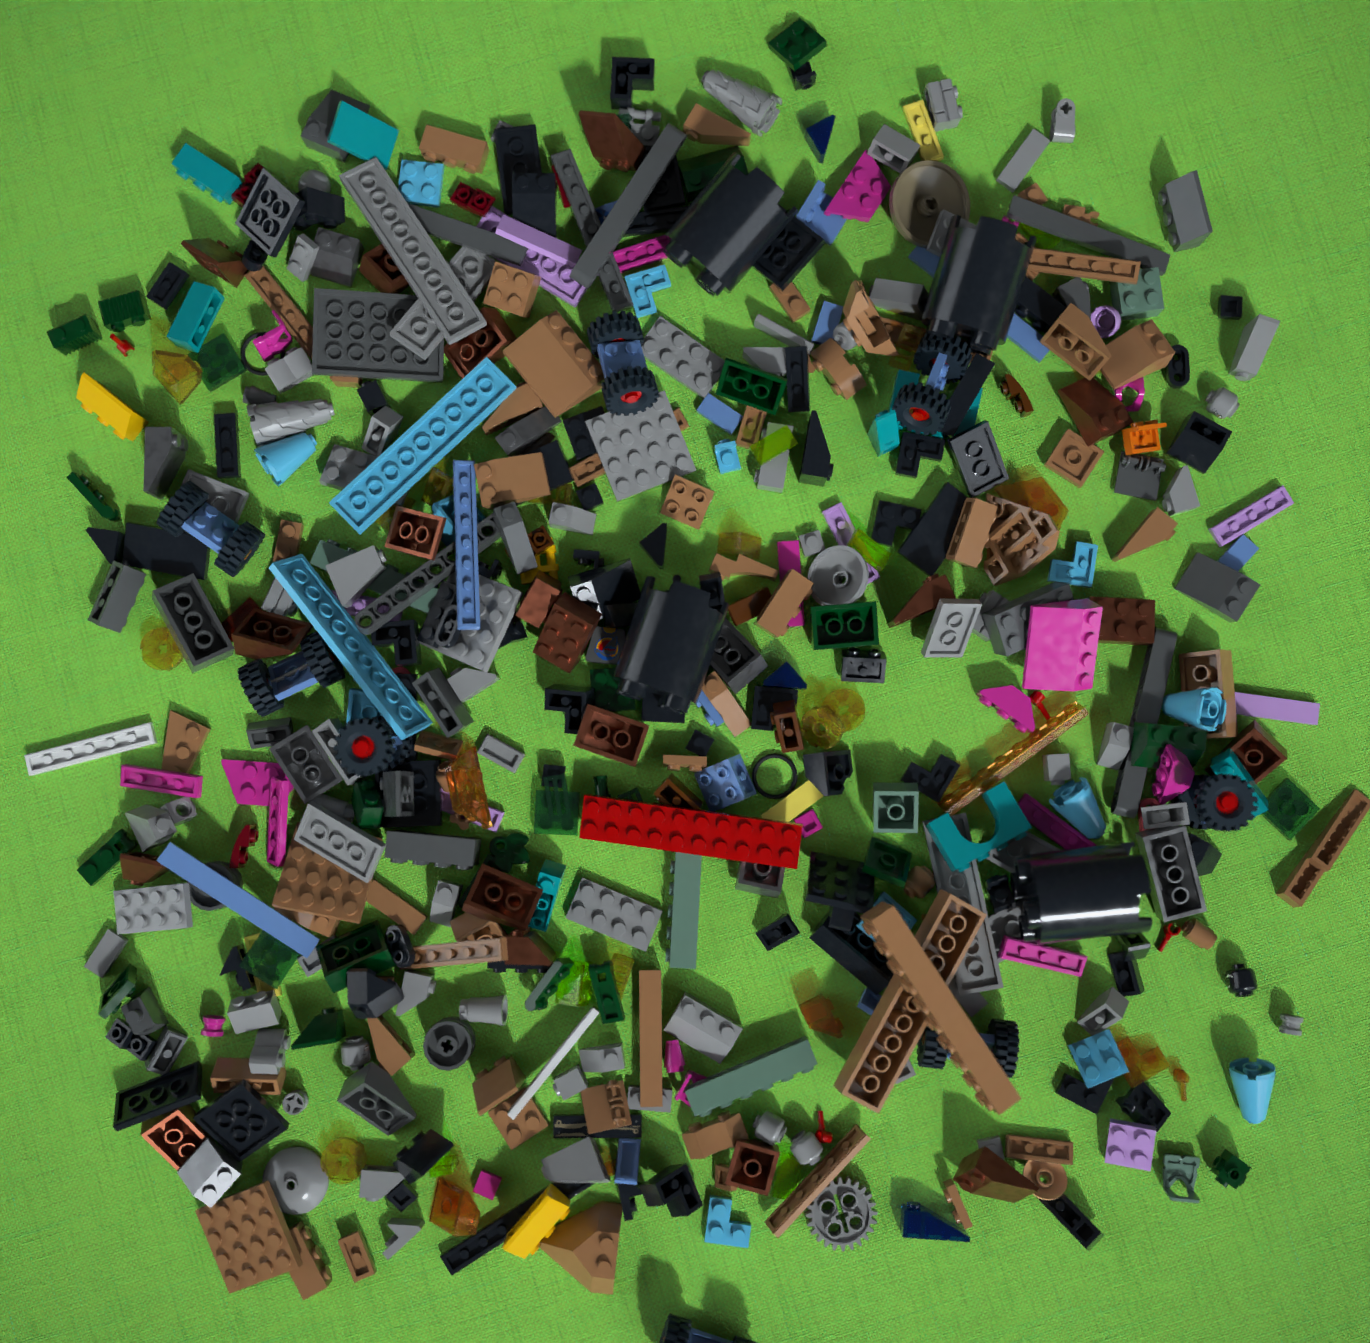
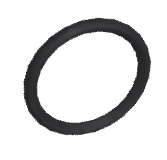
(243, 349)
(754, 773)

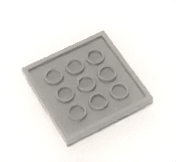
(640, 448)
(496, 612)

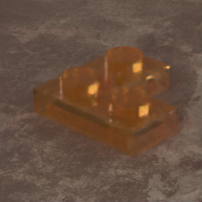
(1141, 1066)

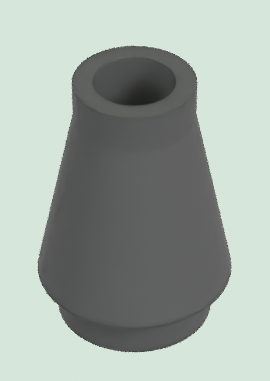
(256, 396)

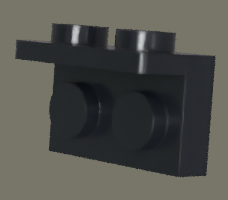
(863, 665)
(1144, 1106)

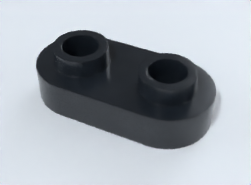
(254, 257)
(1178, 367)
(448, 628)
(400, 946)

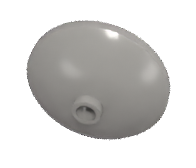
(830, 569)
(305, 1170)

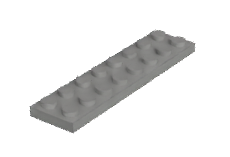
(979, 967)

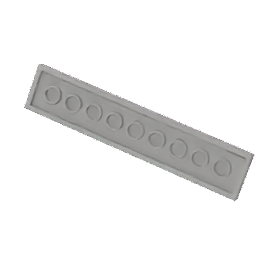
(413, 251)

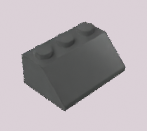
(1185, 212)

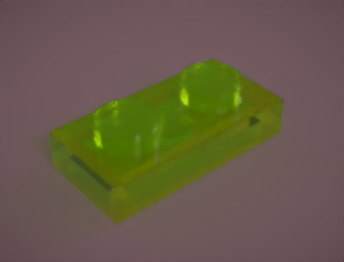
(1043, 239)

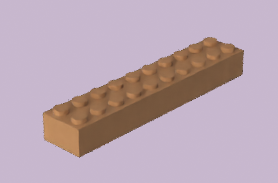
(940, 1007)
(896, 1021)

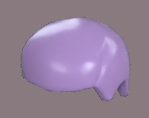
(1106, 320)

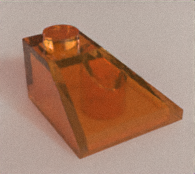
(454, 1209)

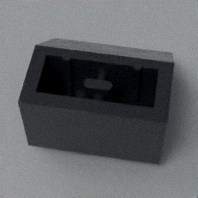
(1198, 442)

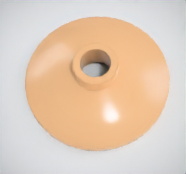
(1053, 1174)

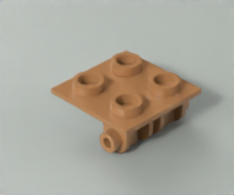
(687, 501)
(606, 1107)

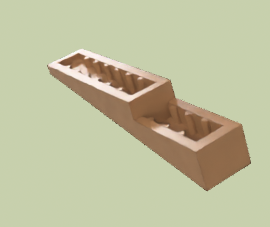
(1324, 850)
(650, 1038)

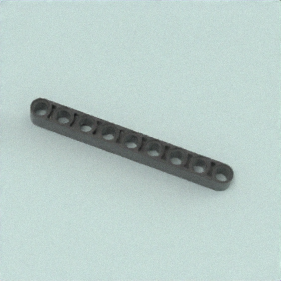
(628, 206)
(422, 573)
(1145, 710)

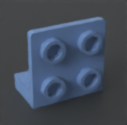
(813, 214)
(725, 783)

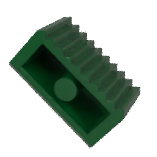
(124, 311)
(74, 334)
(367, 804)

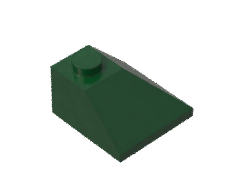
(323, 1029)

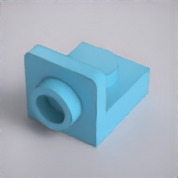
(727, 456)

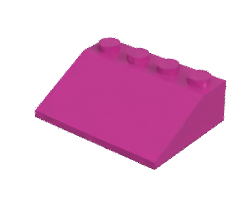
(1062, 645)

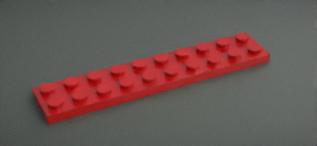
(691, 831)

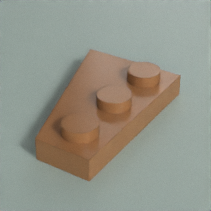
(182, 742)

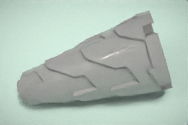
(747, 102)
(279, 420)

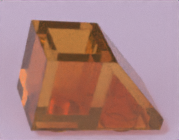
(819, 1016)

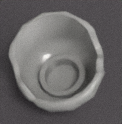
(314, 179)

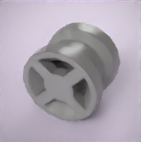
(1291, 1024)
(291, 1104)

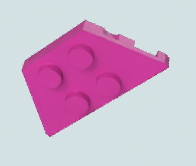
(860, 192)
(252, 780)

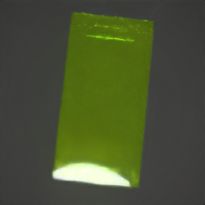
(773, 445)
(871, 551)
(444, 1166)
(787, 1176)

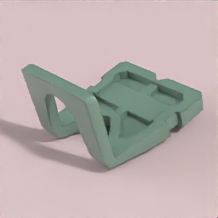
(1180, 1168)

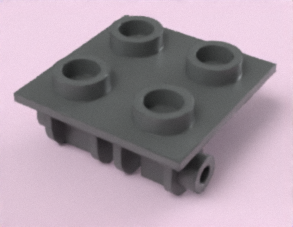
(1139, 476)

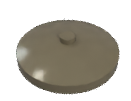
(921, 195)

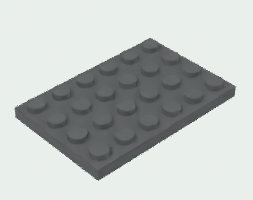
(355, 338)

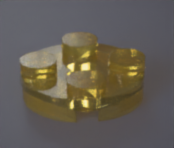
(151, 652)
(853, 701)
(831, 722)
(336, 1149)

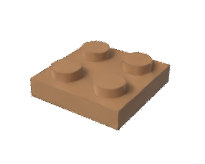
(1073, 458)
(524, 1126)

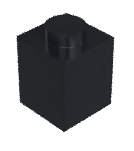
(372, 397)

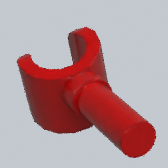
(122, 345)
(1036, 699)
(1168, 934)
(822, 1135)

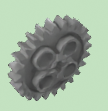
(860, 1207)

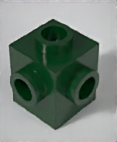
(1229, 1170)

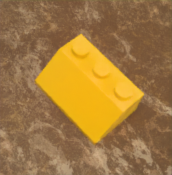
(109, 408)
(537, 1222)

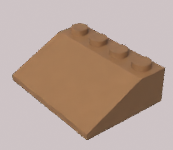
(555, 364)

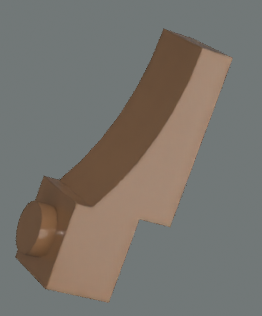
(742, 566)

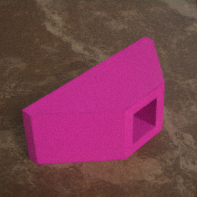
(1011, 705)
(1173, 775)

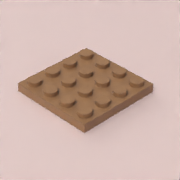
(319, 886)
(249, 1237)

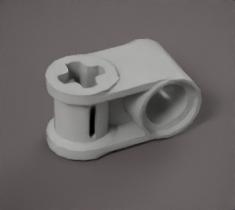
(1063, 122)

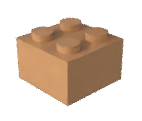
(512, 290)

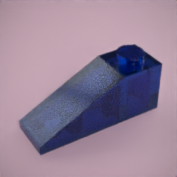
(923, 1223)

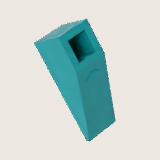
(884, 432)
(550, 881)

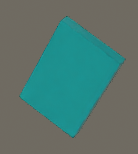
(362, 134)

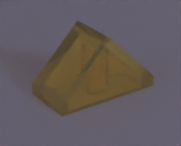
(438, 487)
(739, 543)

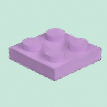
(1130, 1144)

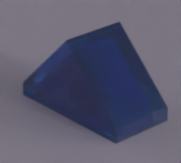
(818, 137)
(785, 678)

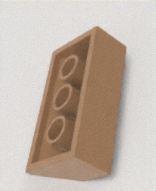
(1215, 670)

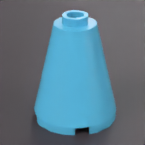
(285, 455)
(1196, 707)
(1079, 807)
(1252, 1087)

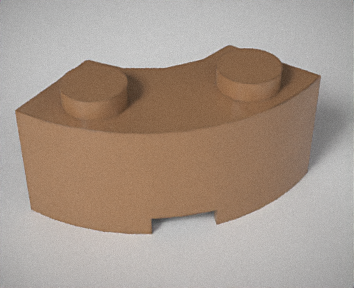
(845, 378)
(714, 1135)

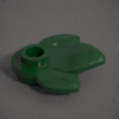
(512, 853)

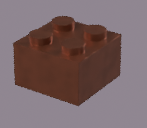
(539, 598)

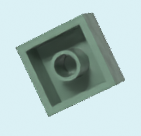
(1139, 300)
(895, 807)

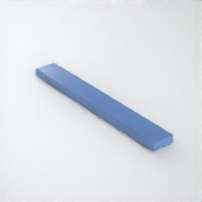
(1019, 332)
(466, 545)
(238, 899)

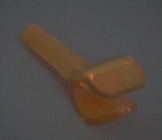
(1182, 1077)
(610, 1166)

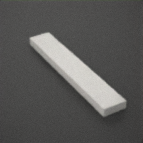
(90, 749)
(552, 1063)

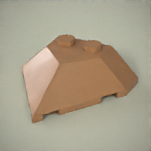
(866, 322)
(1017, 540)
(588, 1245)

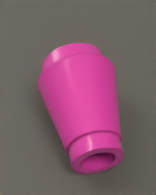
(673, 1057)

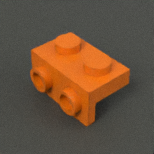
(1142, 437)

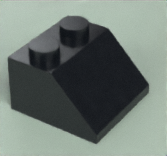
(422, 1155)

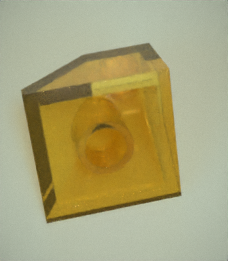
(176, 373)

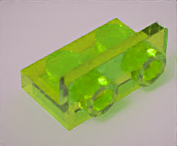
(576, 987)

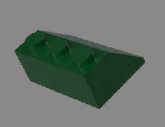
(700, 169)
(751, 386)
(844, 625)
(1151, 739)
(356, 949)

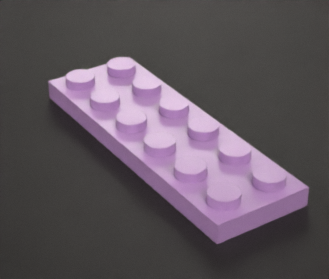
(553, 273)

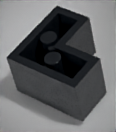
(630, 75)
(320, 209)
(403, 637)
(571, 701)
(672, 1187)

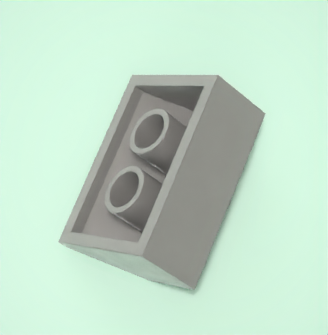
(703, 1028)

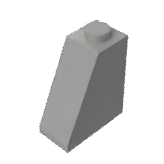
(899, 297)
(1253, 347)
(356, 573)
(150, 826)
(576, 1164)

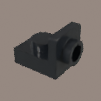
(803, 77)
(585, 557)
(494, 571)
(999, 893)

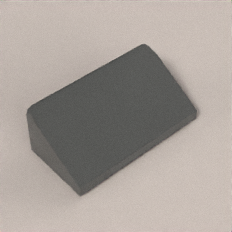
(268, 732)
(166, 1050)

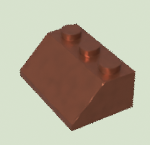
(528, 948)

